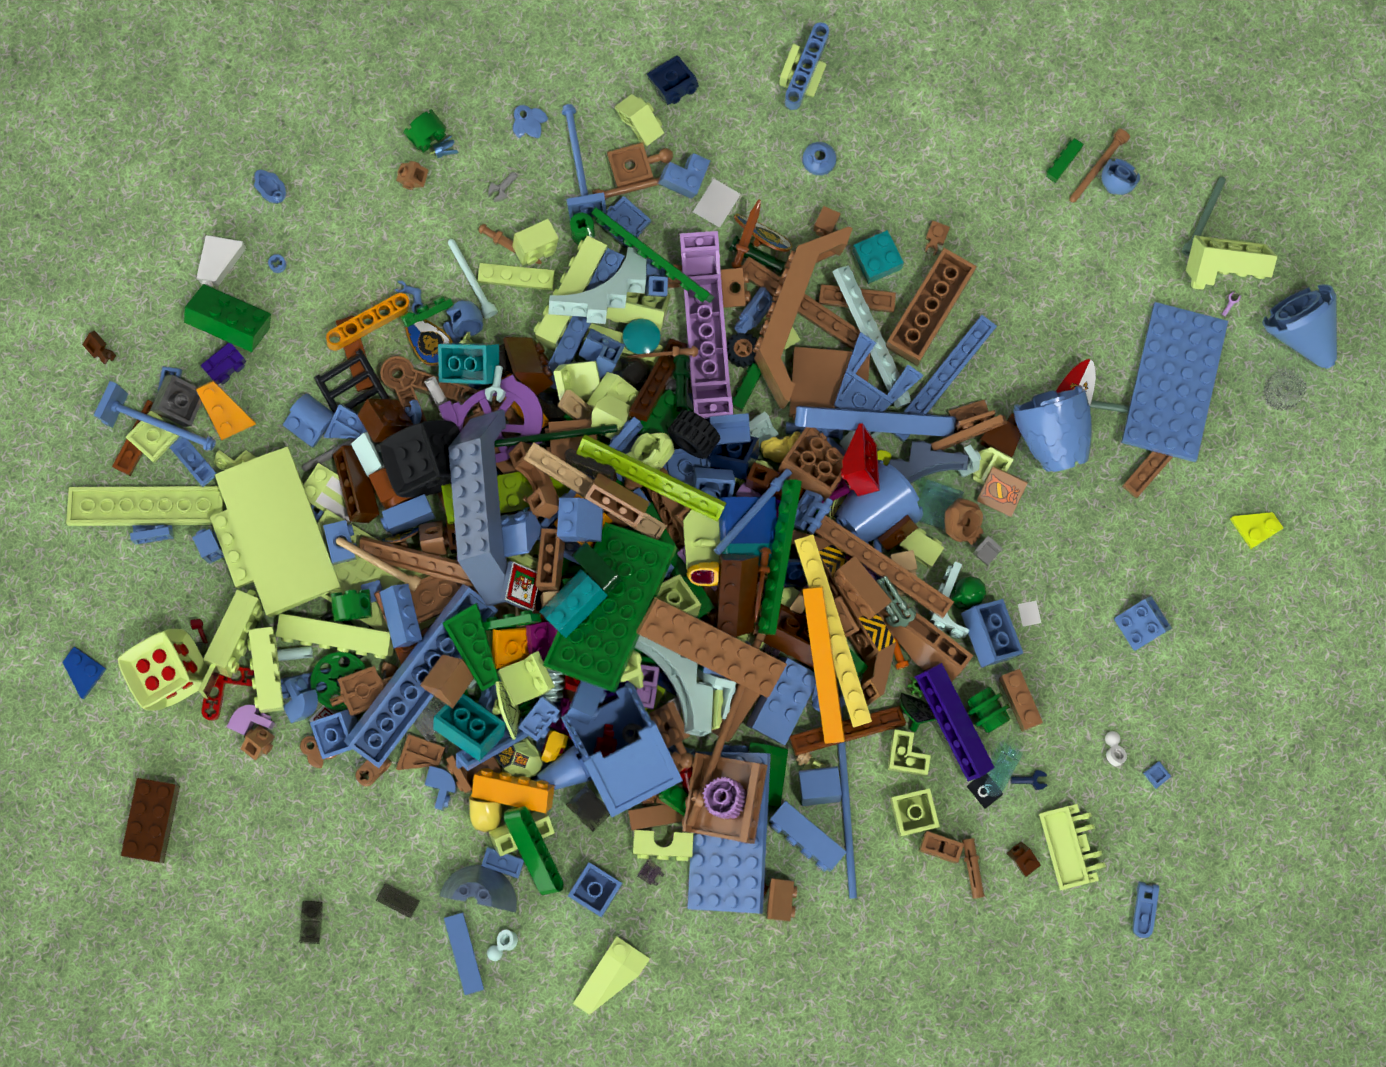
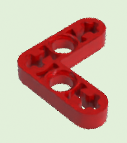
(220, 684)

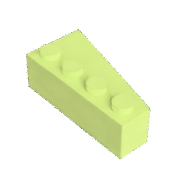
(266, 670)

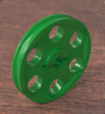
(335, 673)

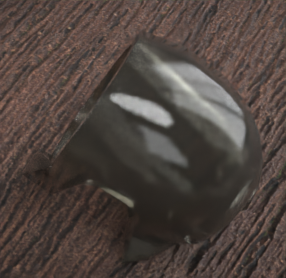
(634, 372)

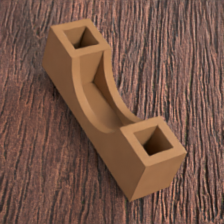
(544, 500)

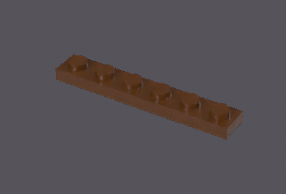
(655, 383)

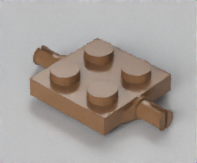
(360, 690)

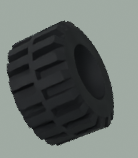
(694, 434)

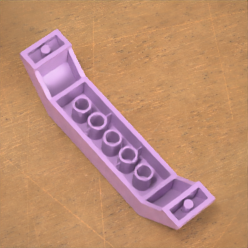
(706, 326)

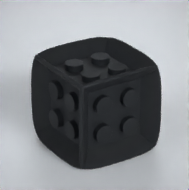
(419, 457)

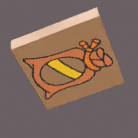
(1002, 491)

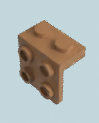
(465, 777)

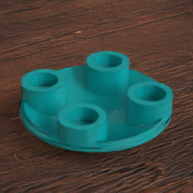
(641, 336)

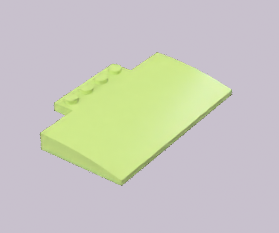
(272, 533)

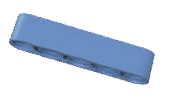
(810, 58)

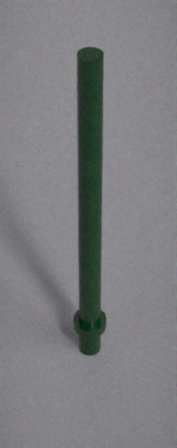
(557, 435)

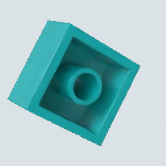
(877, 256)

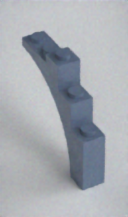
(926, 462)

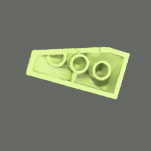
(614, 972)

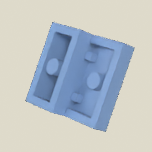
(308, 419)

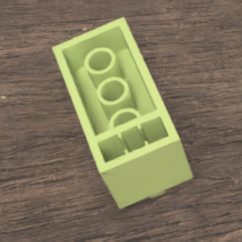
(1227, 256)

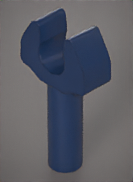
(1030, 780)

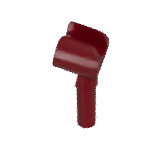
(198, 624)

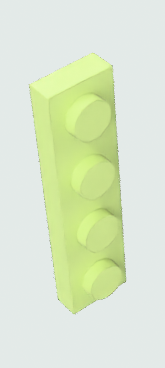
(516, 276)

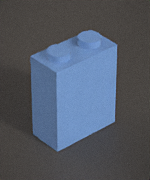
(407, 515)

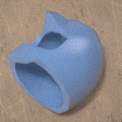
(465, 318)

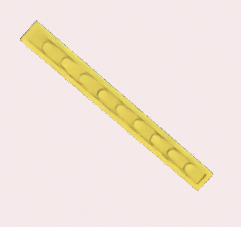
(842, 657)

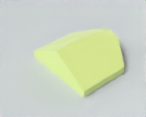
(610, 412)
(989, 458)

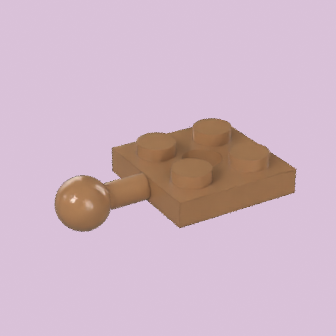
(637, 155)
(672, 730)

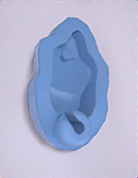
(269, 186)

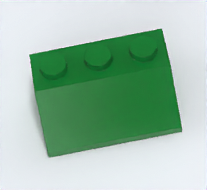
(777, 770)

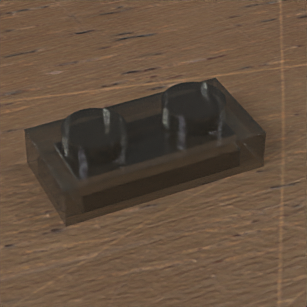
(397, 900)

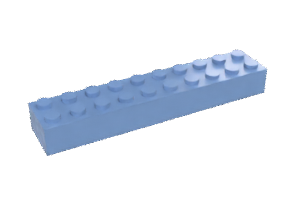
(403, 696)

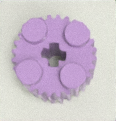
(731, 805)

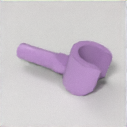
(1231, 302)

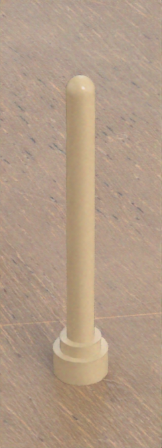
(413, 581)

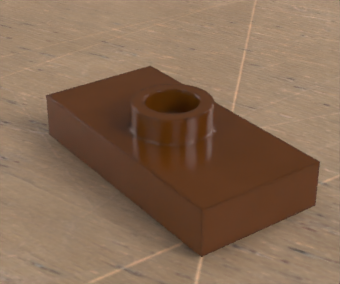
(897, 533)

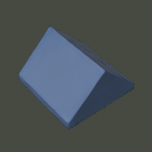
(820, 786)

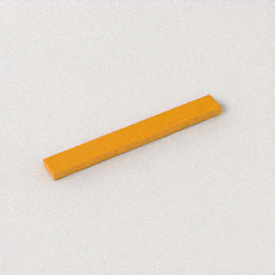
(823, 664)

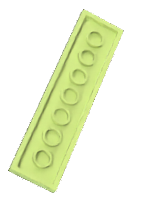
(143, 505)

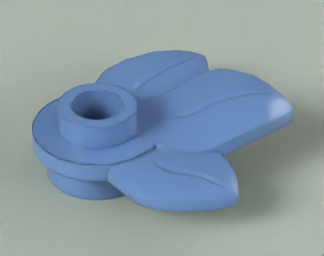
(530, 123)

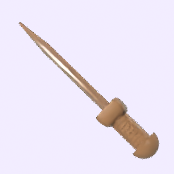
(499, 238)
(676, 351)

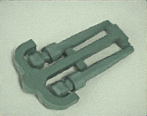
(903, 620)

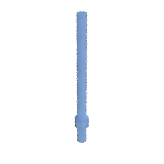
(775, 485)

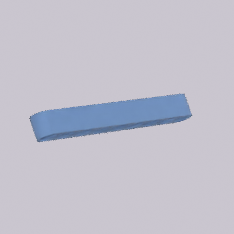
(875, 421)

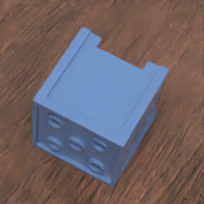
(635, 768)

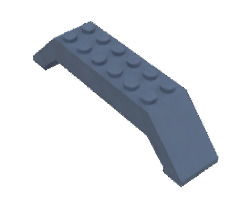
(478, 505)

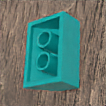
(573, 603)

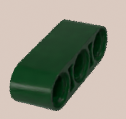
(597, 567)

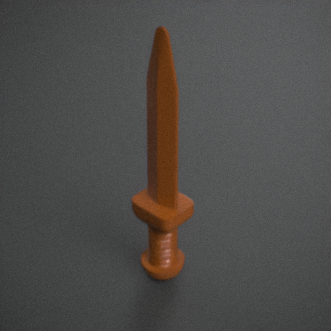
(742, 247)
(765, 551)

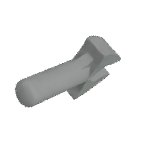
(501, 188)

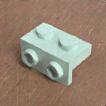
(762, 428)

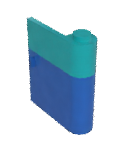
(756, 534)

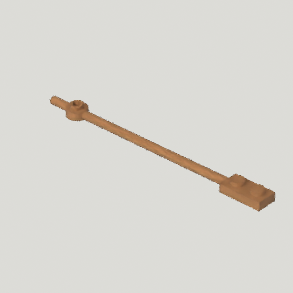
(697, 795)

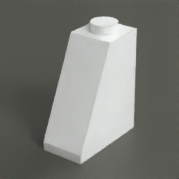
(218, 259)

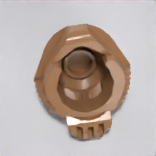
(964, 521)

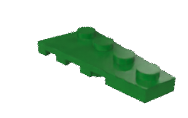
(473, 645)

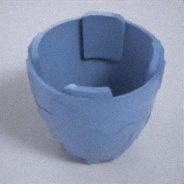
(1057, 428)

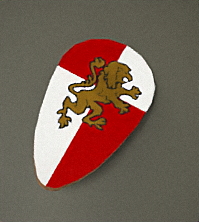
(1082, 374)

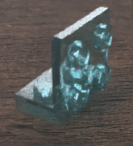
(935, 501)

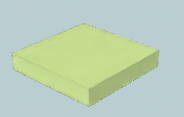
(151, 439)

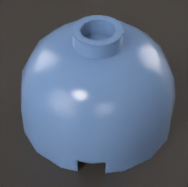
(1119, 177)

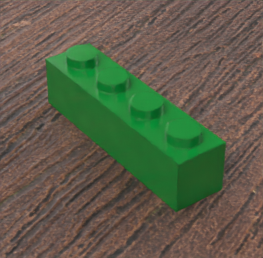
(1064, 160)
(747, 387)

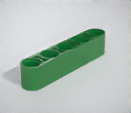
(533, 850)

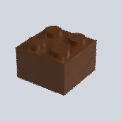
(383, 418)

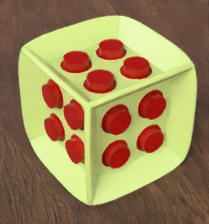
(163, 669)

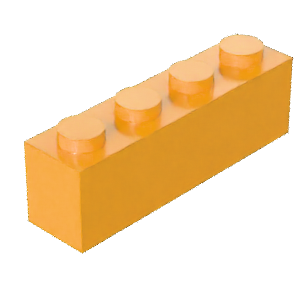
(513, 790)

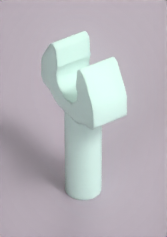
(496, 386)

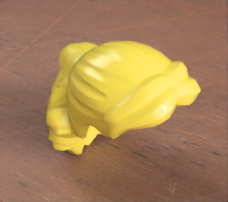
(777, 449)

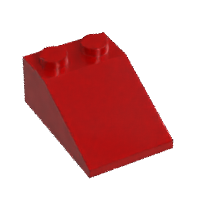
(861, 463)

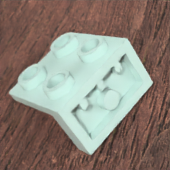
(720, 683)

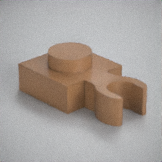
(936, 235)

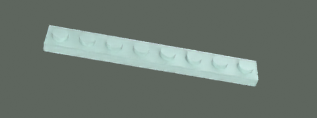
(867, 325)

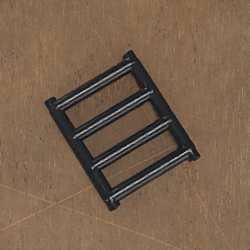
(369, 372)

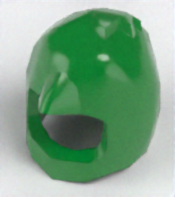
(969, 591)

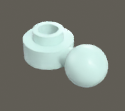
(496, 951)

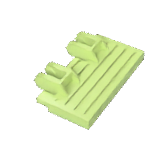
(1067, 847)

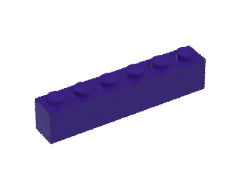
(954, 722)

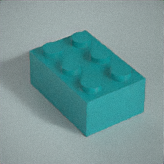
(467, 362)
(469, 727)

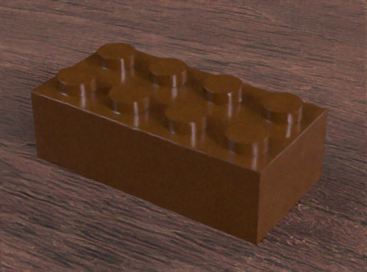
(150, 820)

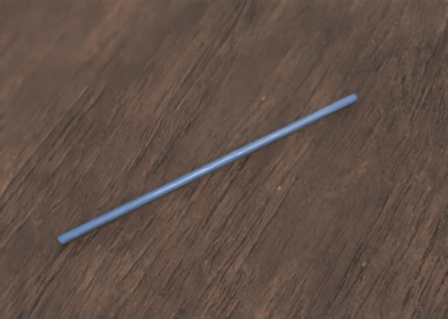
(847, 814)

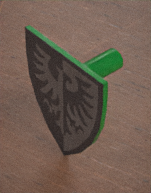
(917, 710)

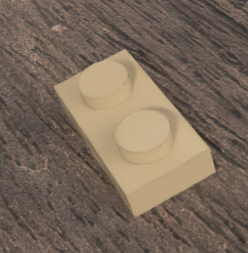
(575, 406)

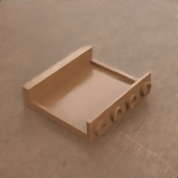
(819, 376)
(752, 779)

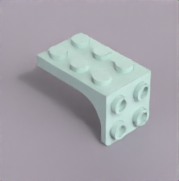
(956, 631)

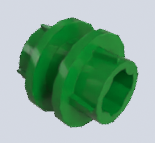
(988, 710)

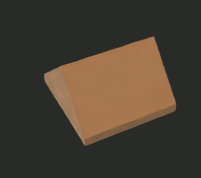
(448, 679)

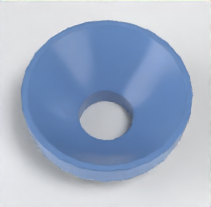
(815, 166)

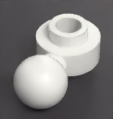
(1116, 754)

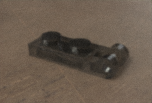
(589, 465)

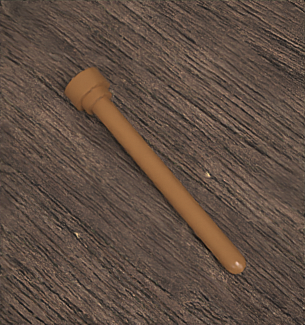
(1120, 138)
(628, 188)

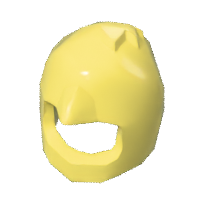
(484, 815)

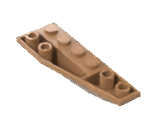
(929, 645)

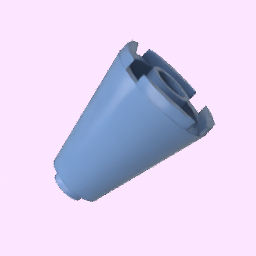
(566, 770)

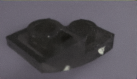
(311, 922)

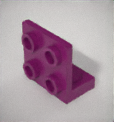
(540, 637)

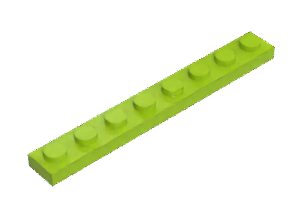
(652, 478)

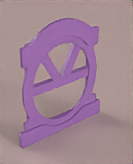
(515, 392)

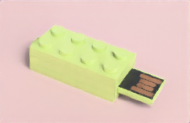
(231, 638)

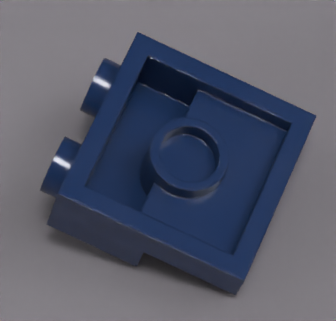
(673, 80)

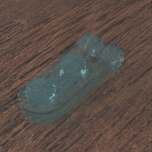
(1002, 772)

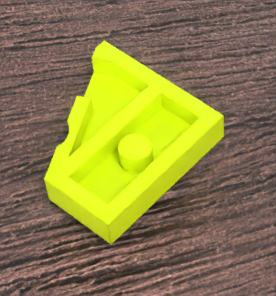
(1256, 527)

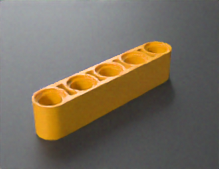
(363, 329)

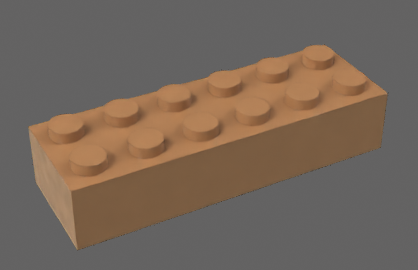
(930, 306)

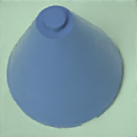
(1307, 324)

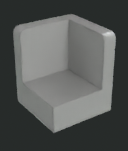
(987, 550)

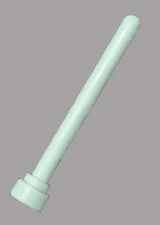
(488, 309)

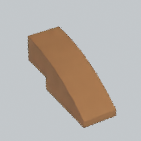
(653, 817)

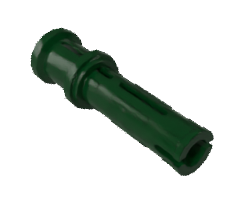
(760, 256)
(681, 375)

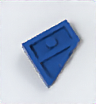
(82, 671)

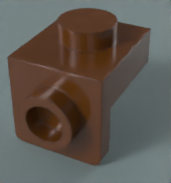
(1024, 858)

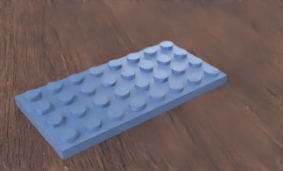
(1174, 382)
(729, 872)

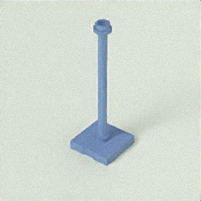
(584, 203)
(113, 403)

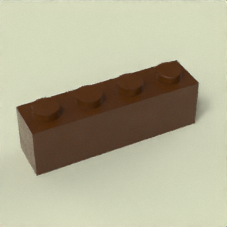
(355, 486)

